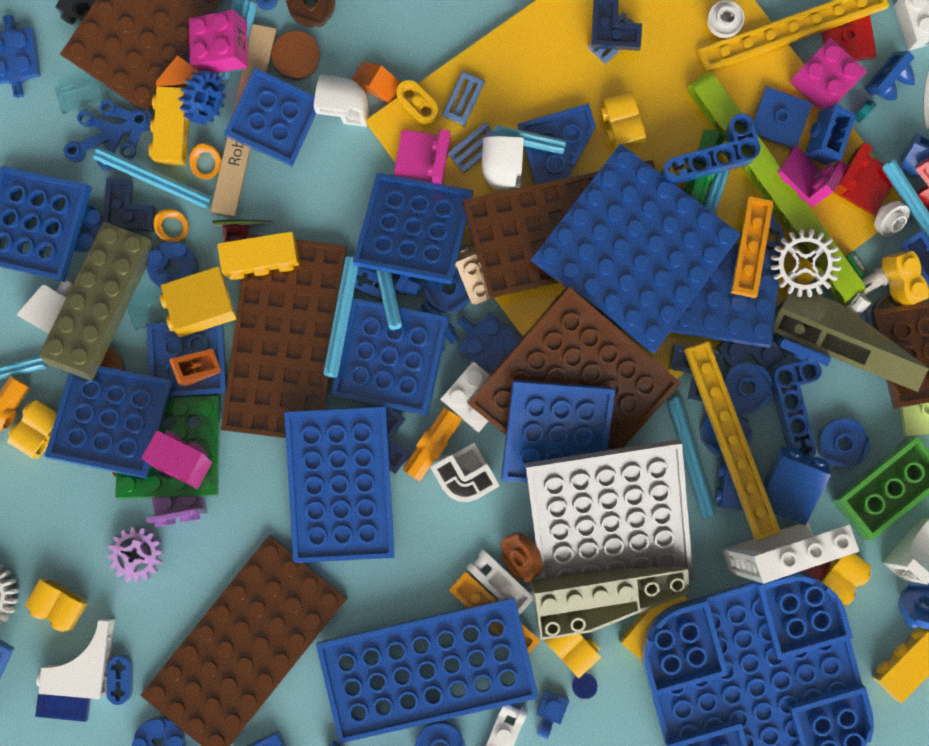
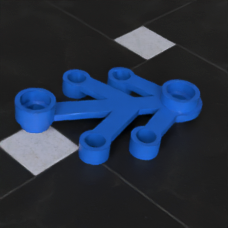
(112, 132)

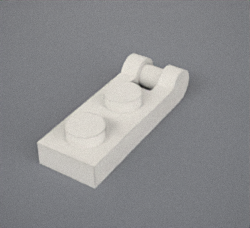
(500, 581)
(506, 733)

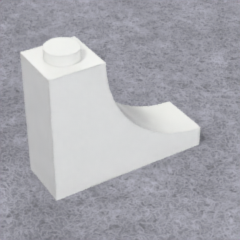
(911, 555)
(85, 674)

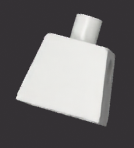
(45, 306)

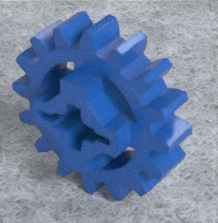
(202, 97)

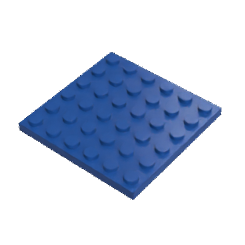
(636, 248)

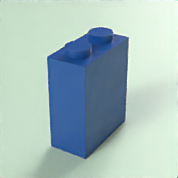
(795, 484)

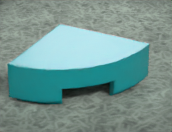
(865, 110)

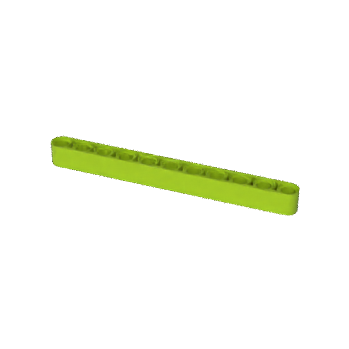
(763, 172)

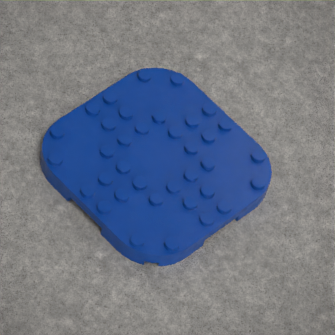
(757, 668)

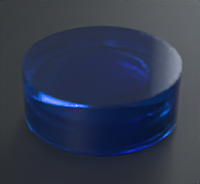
(585, 686)

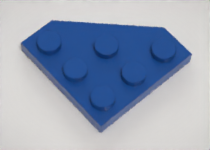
(571, 125)

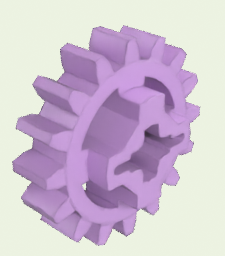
(131, 563)

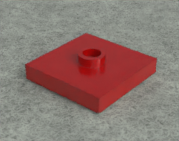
(854, 38)

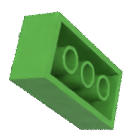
(867, 500)

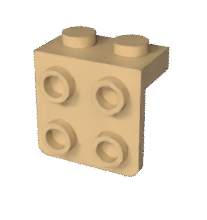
(470, 274)

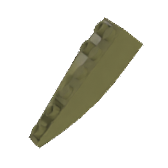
(847, 337)
(599, 598)

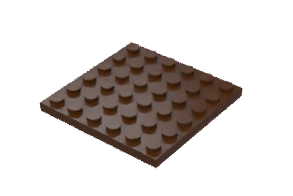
(584, 348)

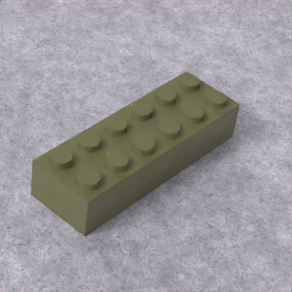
(97, 302)

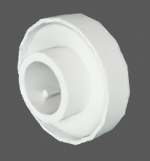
(725, 19)
(891, 218)

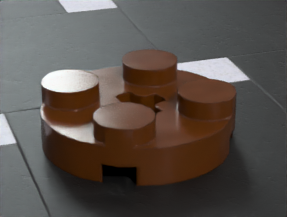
(311, 16)

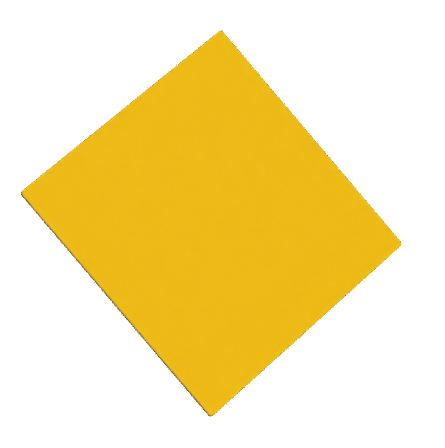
(544, 66)

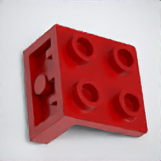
(864, 181)

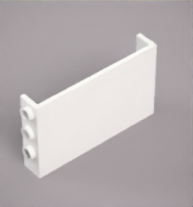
(788, 552)

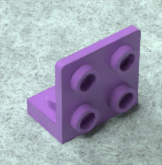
(169, 509)

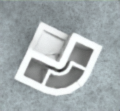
(341, 98)
(502, 162)
(465, 475)

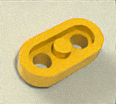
(418, 102)

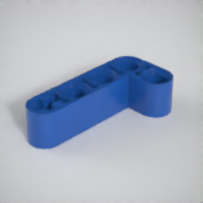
(709, 155)
(798, 411)

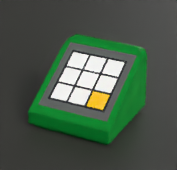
(856, 263)

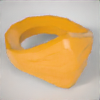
(195, 154)
(171, 213)

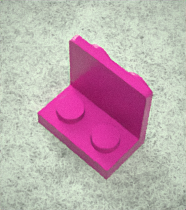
(422, 156)
(808, 179)

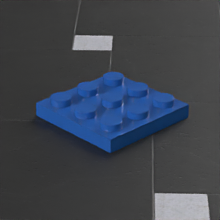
(272, 117)
(167, 345)

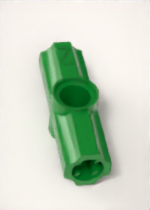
(698, 188)

